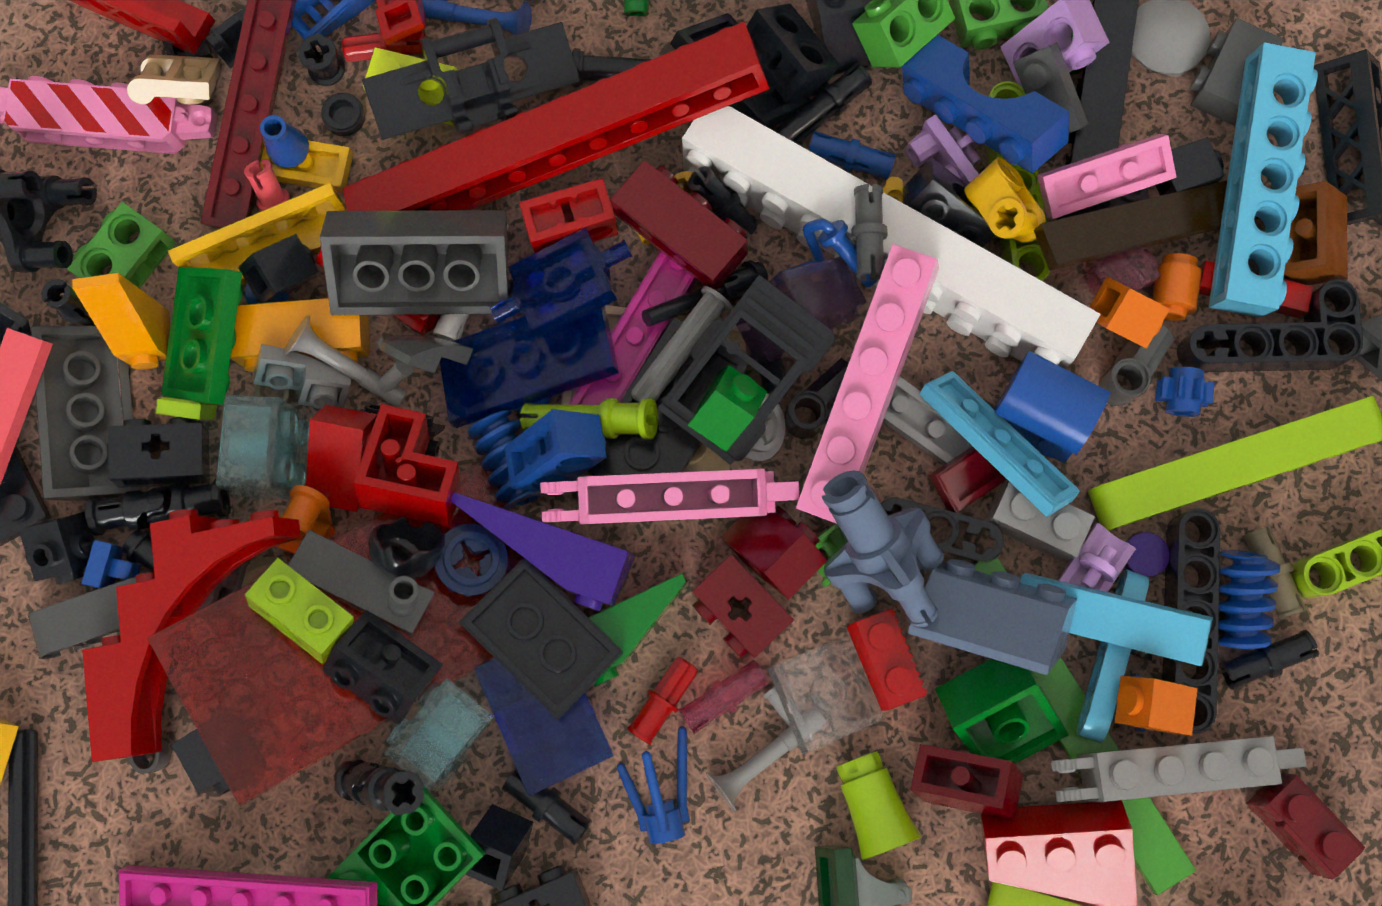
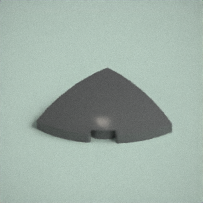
(423, 351)

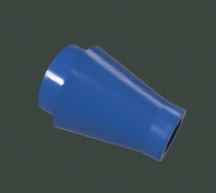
(283, 142)

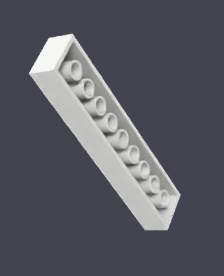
(972, 285)

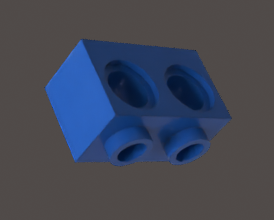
(555, 449)

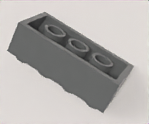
(415, 261)

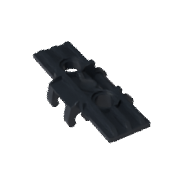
(476, 92)

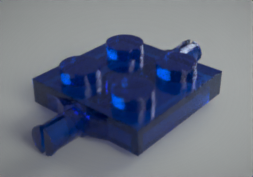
(562, 283)

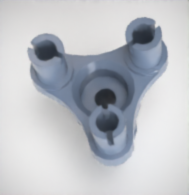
(879, 549)

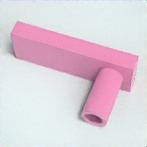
(1107, 176)

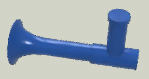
(513, 22)

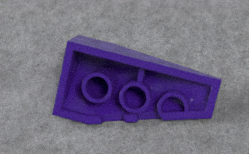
(571, 560)

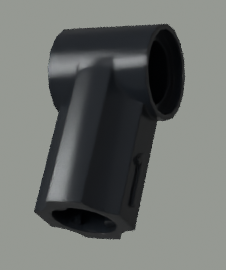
(817, 397)

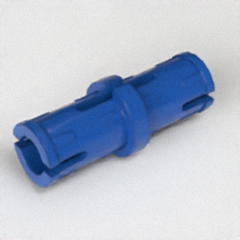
(852, 155)

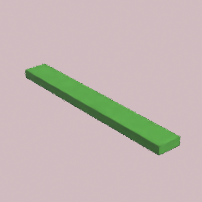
(1155, 847)

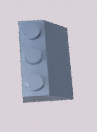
(997, 616)

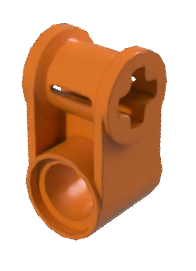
(313, 514)

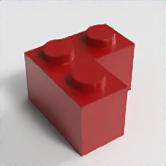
(399, 476)

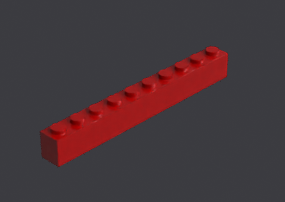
(571, 129)

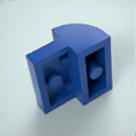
(1051, 406)

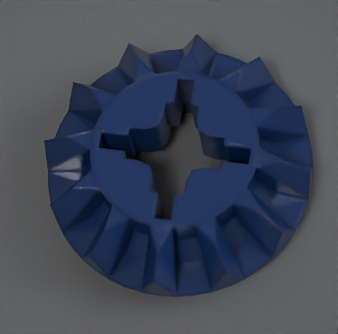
(478, 541)

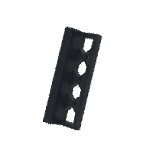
(1367, 91)

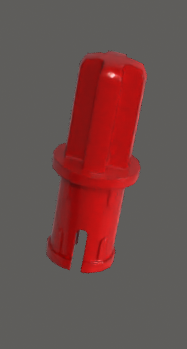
(362, 46)
(663, 700)

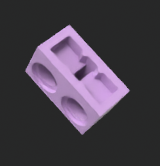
(1056, 26)

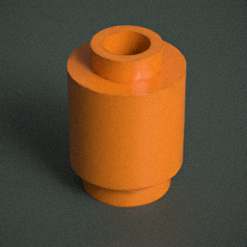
(1178, 285)

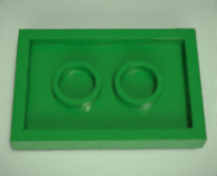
(202, 334)

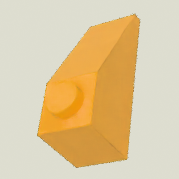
(126, 318)

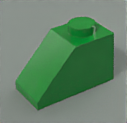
(727, 407)

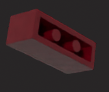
(680, 225)

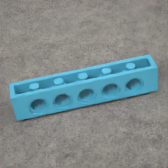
(1293, 77)

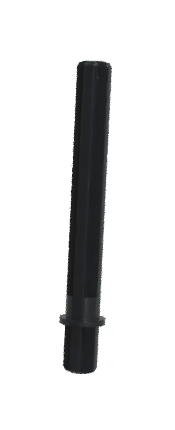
(23, 820)

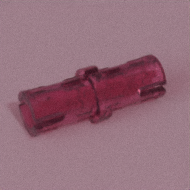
(724, 696)

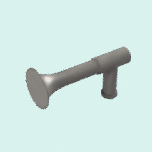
(382, 386)
(731, 783)

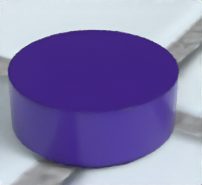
(1150, 554)

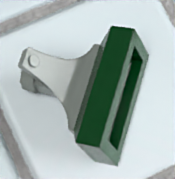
(847, 883)

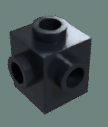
(58, 548)

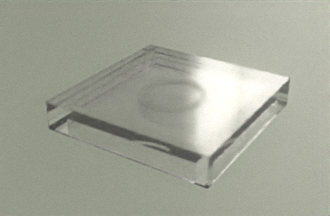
(825, 694)

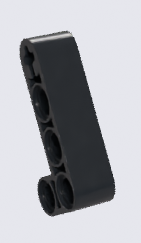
(1267, 339)

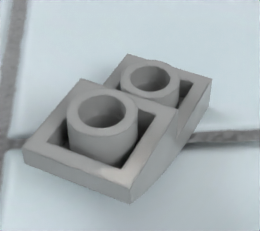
(314, 380)

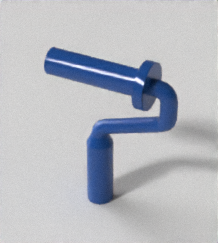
(832, 235)

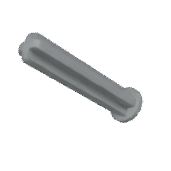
(680, 345)

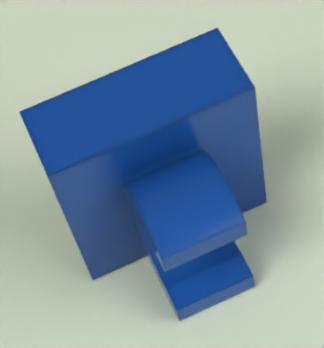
(106, 565)

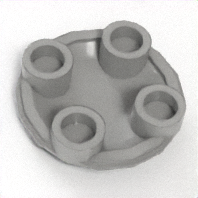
(1170, 36)

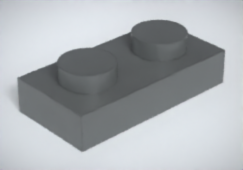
(1049, 76)

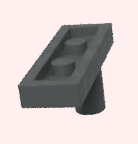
(360, 583)

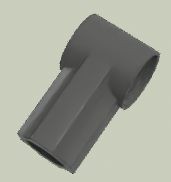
(1137, 366)

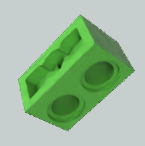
(1001, 21)
(900, 28)
(111, 246)

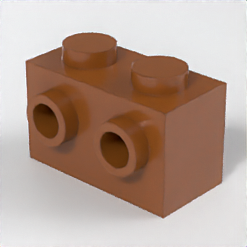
(1319, 235)

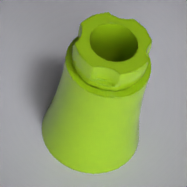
(875, 806)

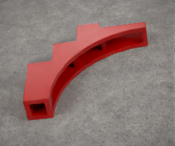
(124, 674)

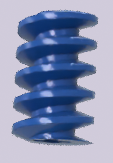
(493, 435)
(1247, 599)

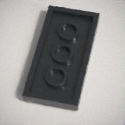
(672, 445)

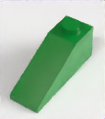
(634, 618)

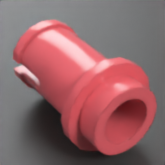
(265, 185)

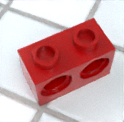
(567, 212)

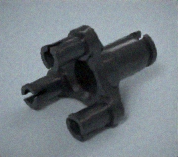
(25, 210)

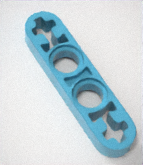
(1108, 667)

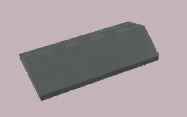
(74, 411)

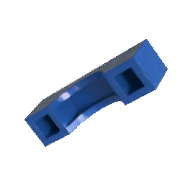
(1020, 128)

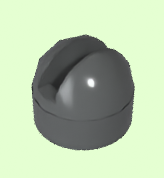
(142, 765)

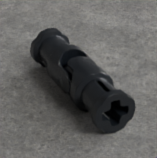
(141, 508)
(379, 786)

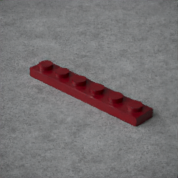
(248, 102)

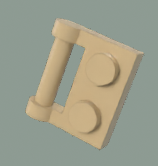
(175, 77)

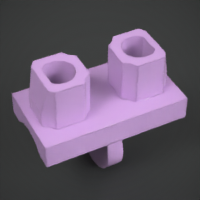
(948, 148)
(1098, 560)

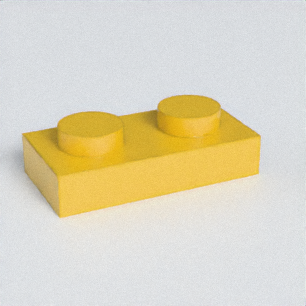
(322, 165)

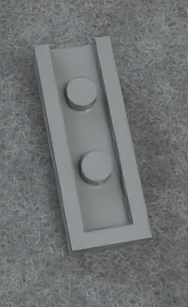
(922, 424)

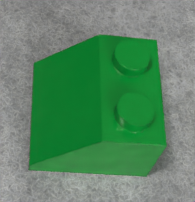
(1000, 711)

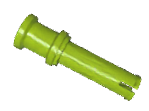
(615, 417)

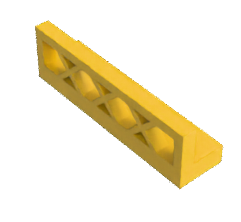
(261, 230)

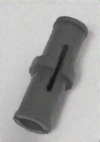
(869, 232)

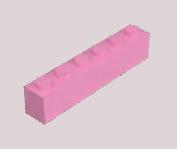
(871, 373)

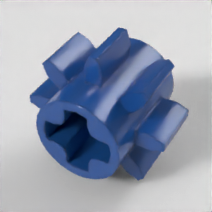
(1185, 391)

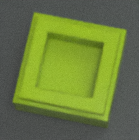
(185, 408)

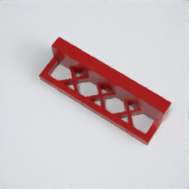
(161, 19)

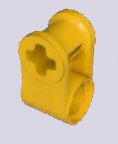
(1005, 202)

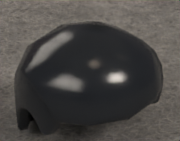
(405, 549)

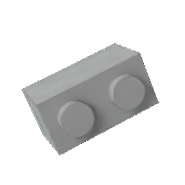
(1056, 535)

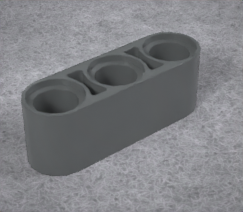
(76, 621)

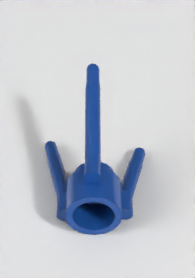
(663, 820)

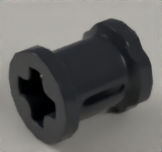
(311, 58)

